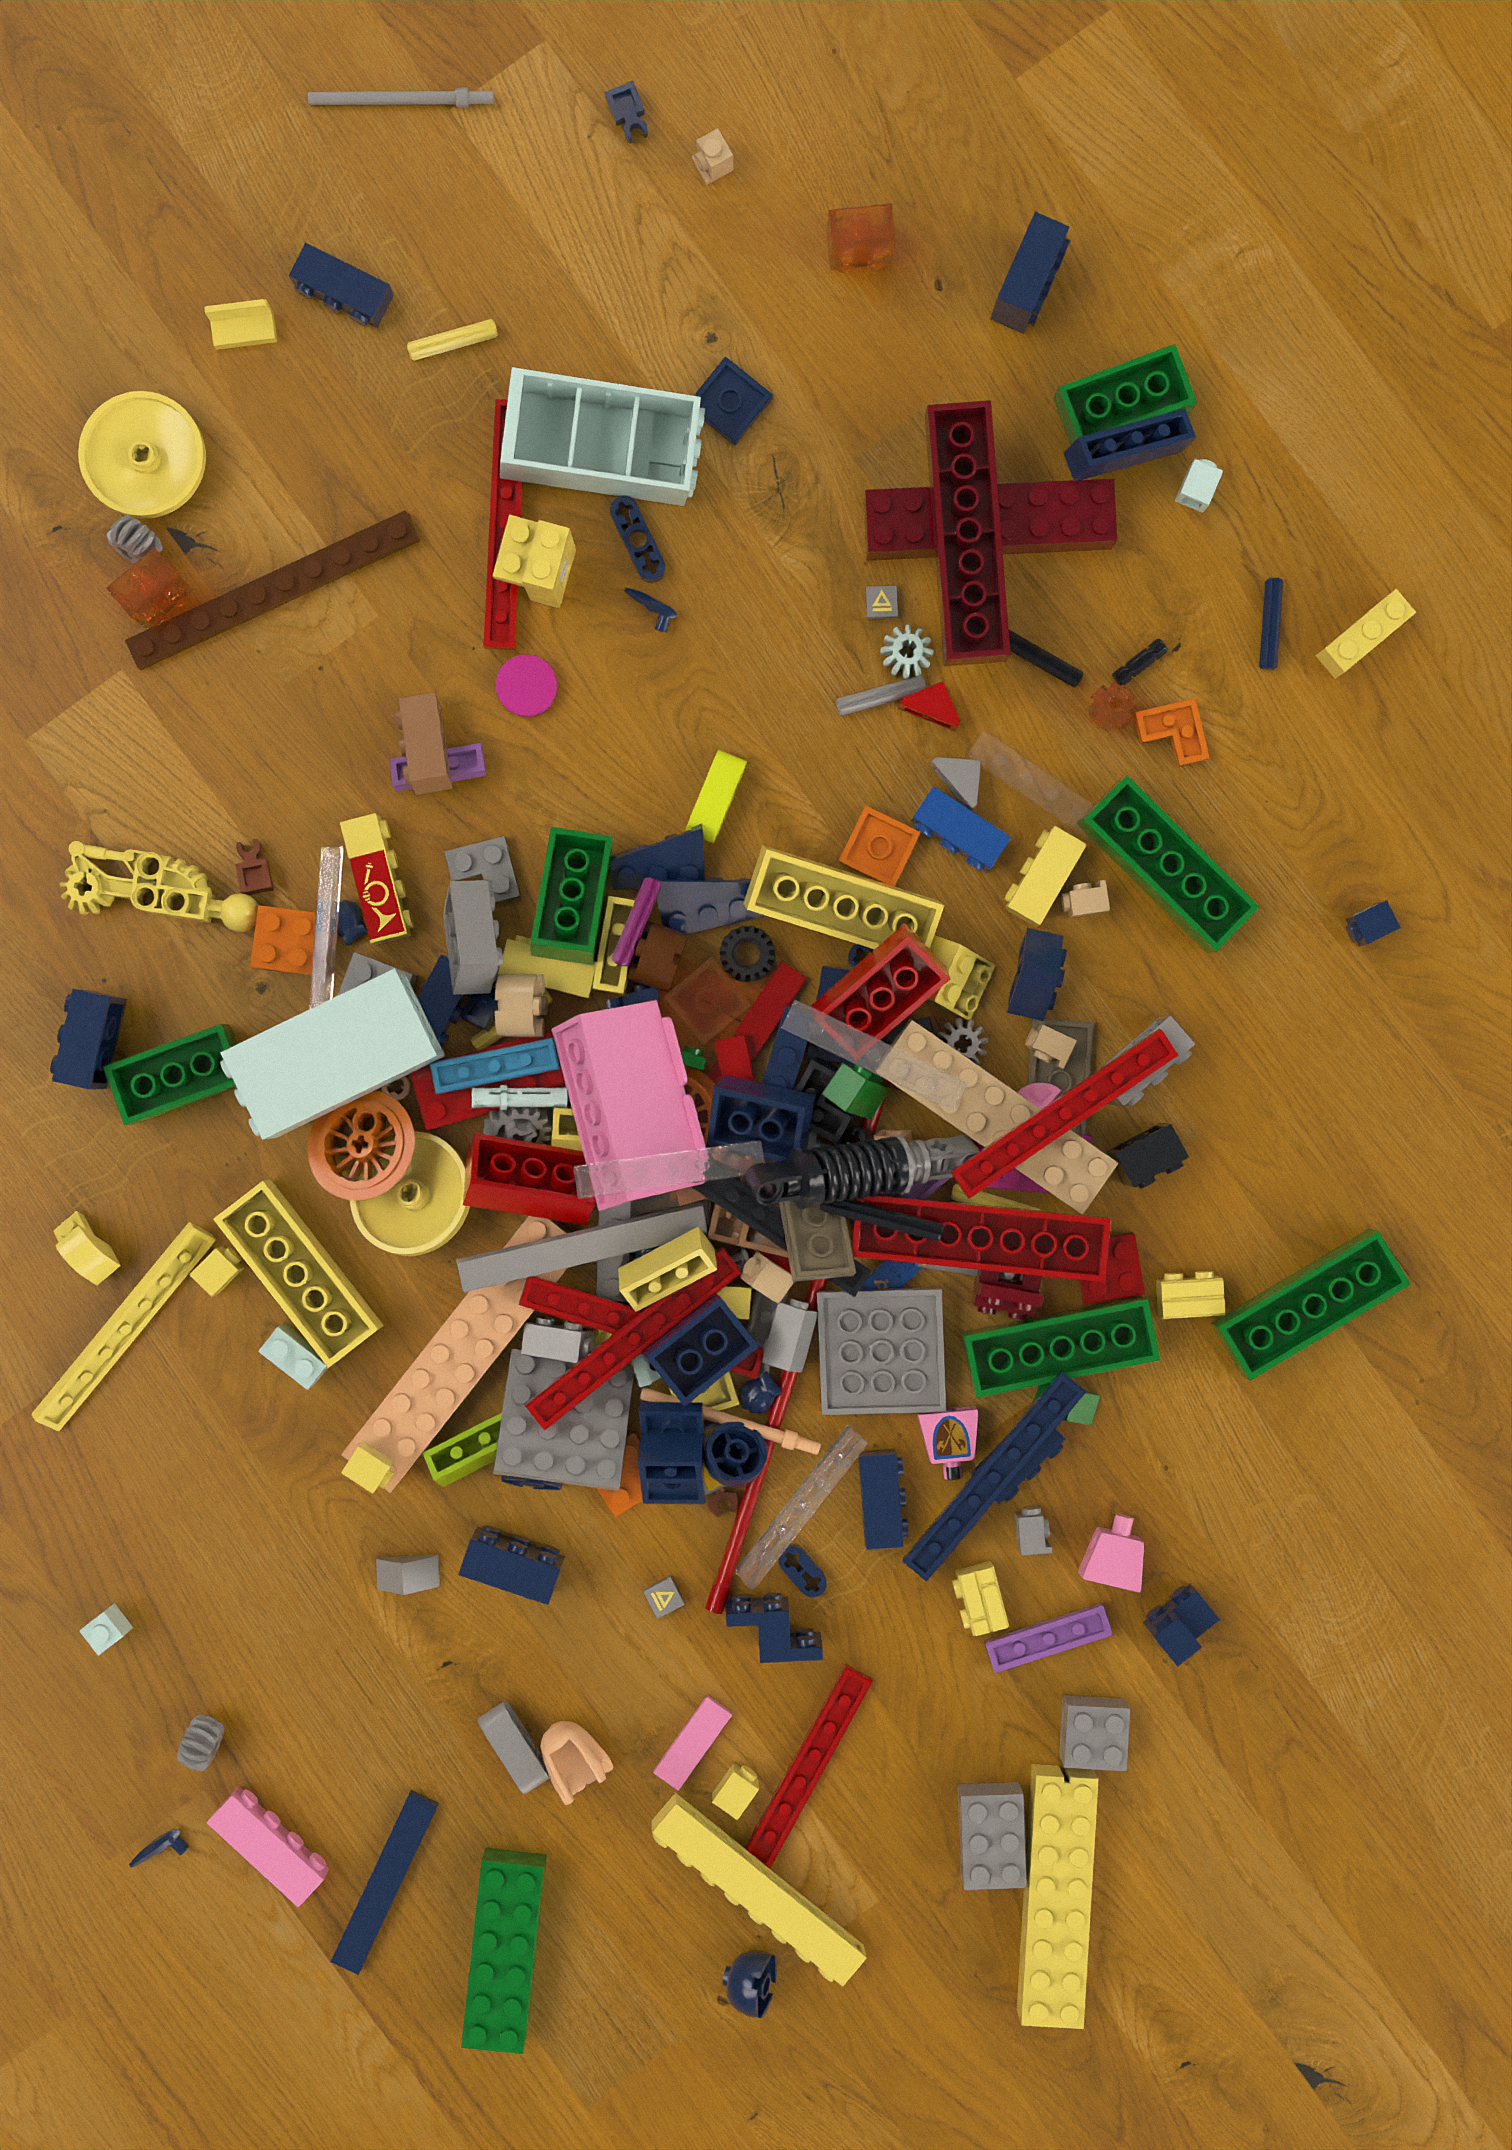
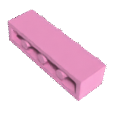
(269, 1845)

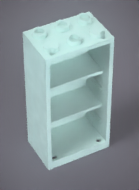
(601, 437)
(331, 1054)

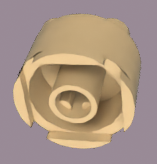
(520, 1005)

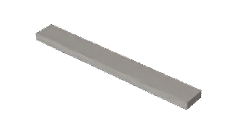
(578, 1247)

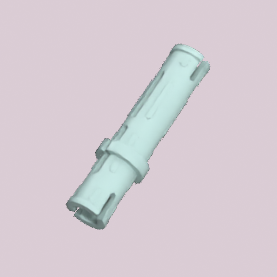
(519, 1097)

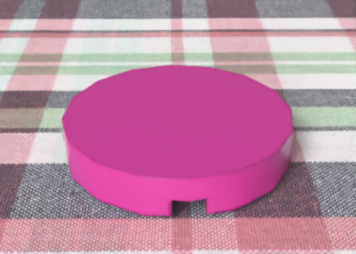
(526, 685)

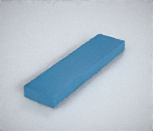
(494, 1066)

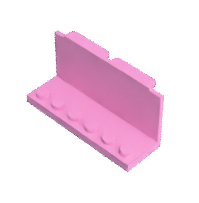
(627, 1089)

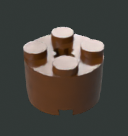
(657, 956)

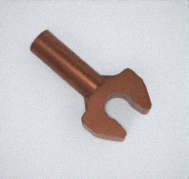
(719, 1494)

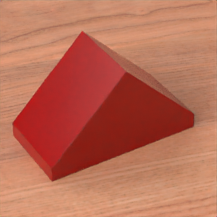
(933, 706)

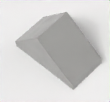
(960, 777)
(407, 1573)

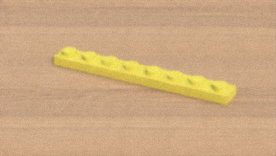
(123, 1327)

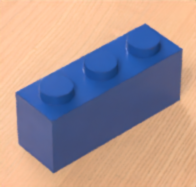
(960, 830)

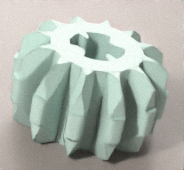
(910, 640)

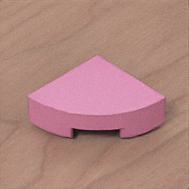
(1039, 1093)

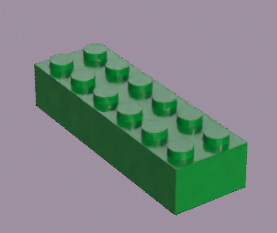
(1168, 865)
(1310, 1303)
(1071, 1341)
(503, 1951)

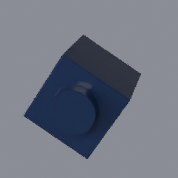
(1372, 923)

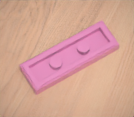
(692, 1742)

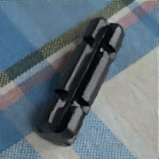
(1140, 662)

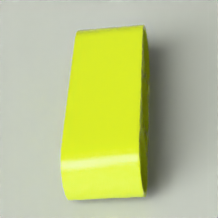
(717, 794)

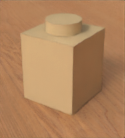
(767, 1277)

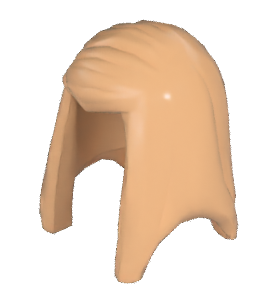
(573, 1759)

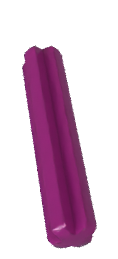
(636, 921)

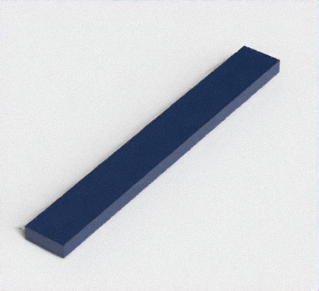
(994, 1475)

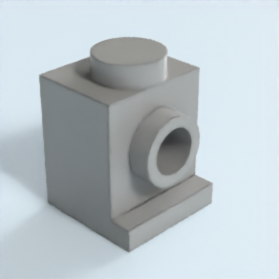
(1032, 1531)

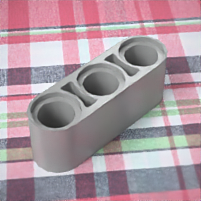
(514, 1746)

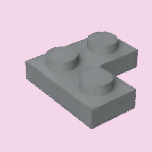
(488, 859)

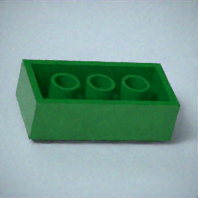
(1125, 394)
(571, 896)
(171, 1075)

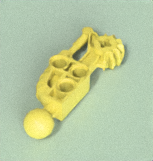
(170, 882)

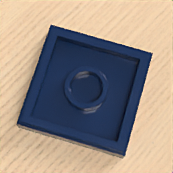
(732, 400)

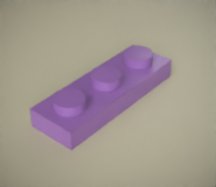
(464, 764)

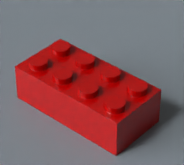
(886, 985)
(524, 1179)

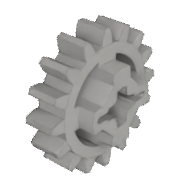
(520, 1124)

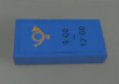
(891, 1275)

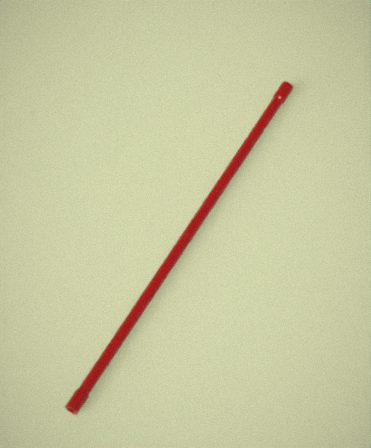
(722, 1584)

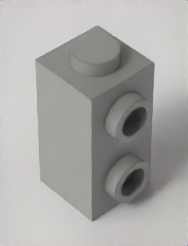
(789, 1336)
(557, 1341)

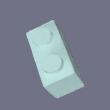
(294, 1356)

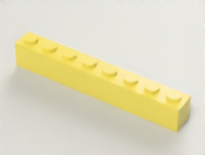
(758, 1890)

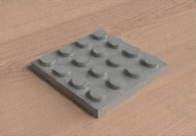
(881, 1351)
(580, 1446)

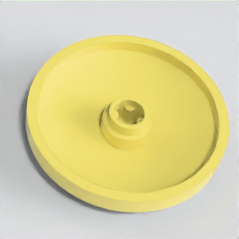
(142, 454)
(422, 1207)

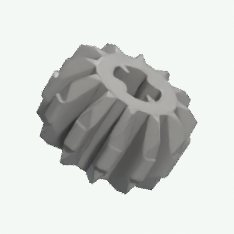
(132, 539)
(970, 1035)
(200, 1743)

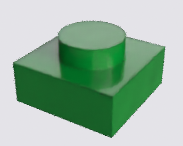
(692, 1057)

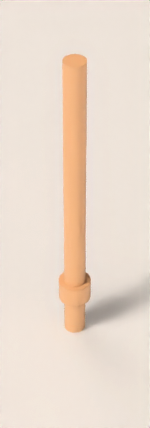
(787, 1439)

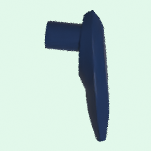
(665, 612)
(169, 1838)

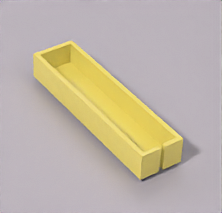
(1057, 1897)

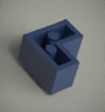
(1037, 974)
(1180, 1623)

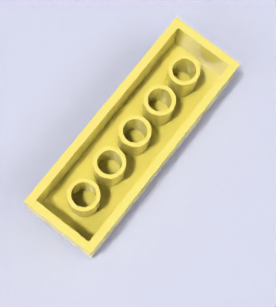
(837, 900)
(298, 1272)

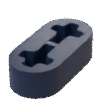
(808, 1565)

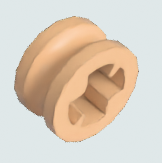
(406, 1087)

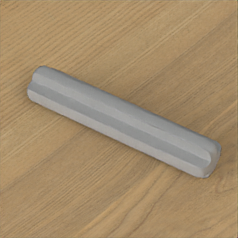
(879, 695)

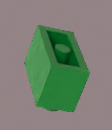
(857, 1090)

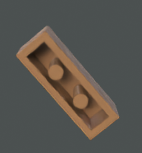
(423, 743)

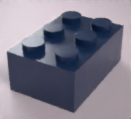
(1031, 273)
(87, 1039)
(760, 1112)
(700, 1349)
(512, 1564)

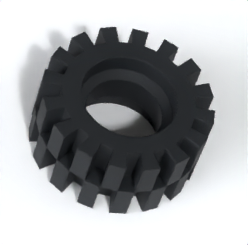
(755, 936)

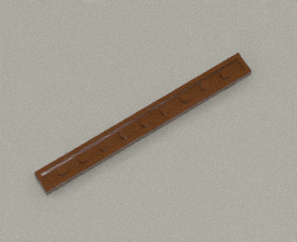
(272, 590)

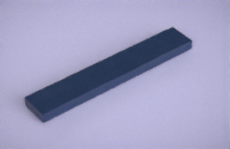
(384, 1882)

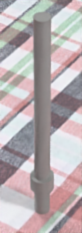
(461, 97)

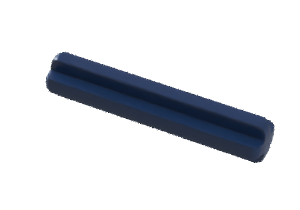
(1271, 624)

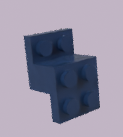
(672, 1453)
(773, 1623)

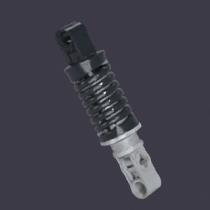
(856, 1170)

